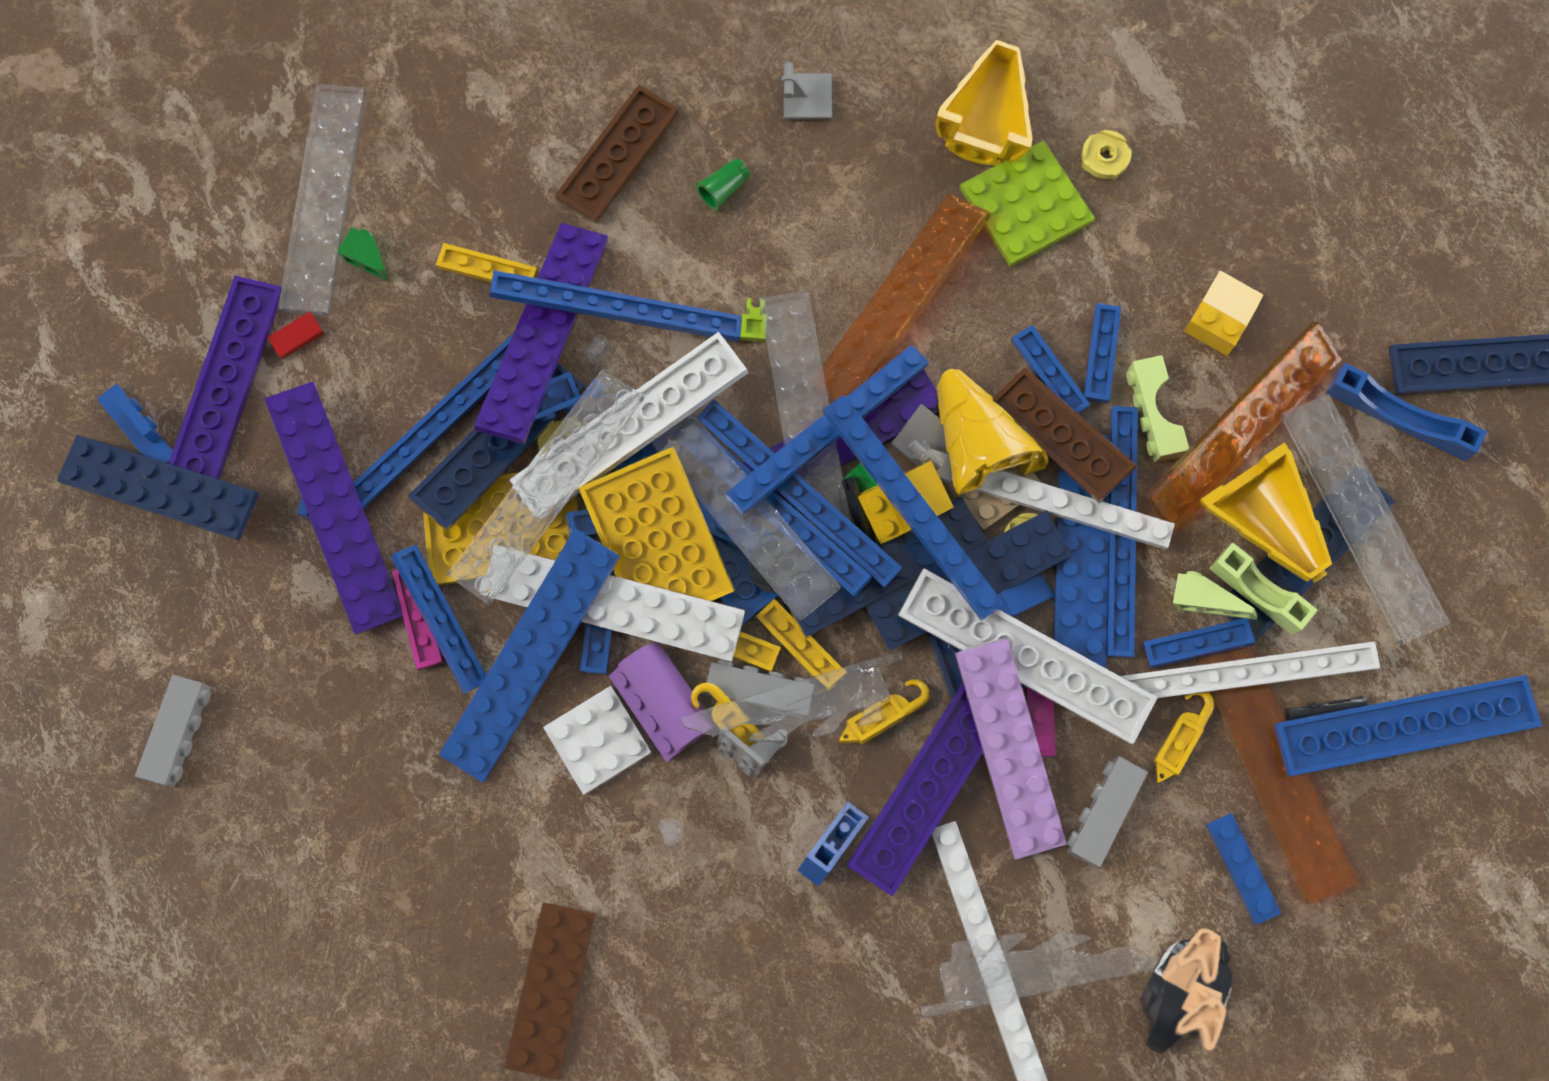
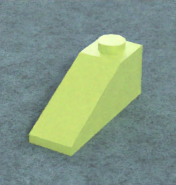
(1202, 595)

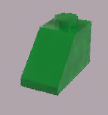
(363, 252)

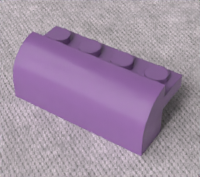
(657, 698)

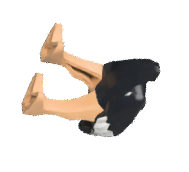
(1188, 992)

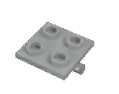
(806, 94)
(920, 436)
(750, 758)

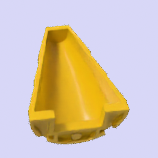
(989, 110)
(981, 434)
(1274, 514)

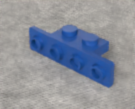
(559, 395)
(134, 424)

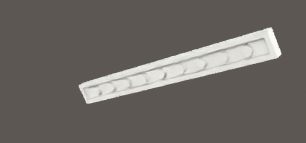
(1069, 505)
(1258, 670)
(978, 926)

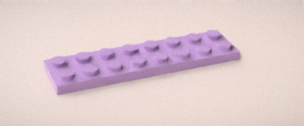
(1010, 748)

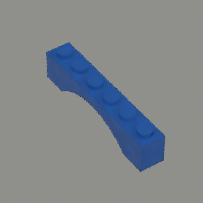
(1445, 433)

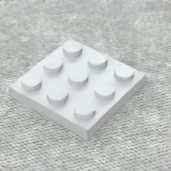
(597, 740)

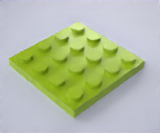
(1028, 203)

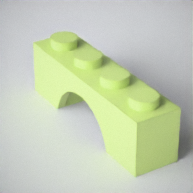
(1165, 439)
(1282, 606)

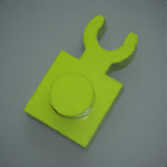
(752, 324)

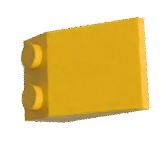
(1223, 313)
(884, 516)

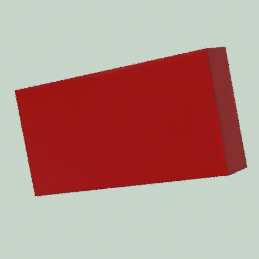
(295, 335)

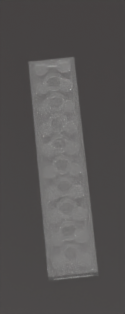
(322, 200)
(801, 386)
(545, 486)
(1365, 520)
(758, 533)

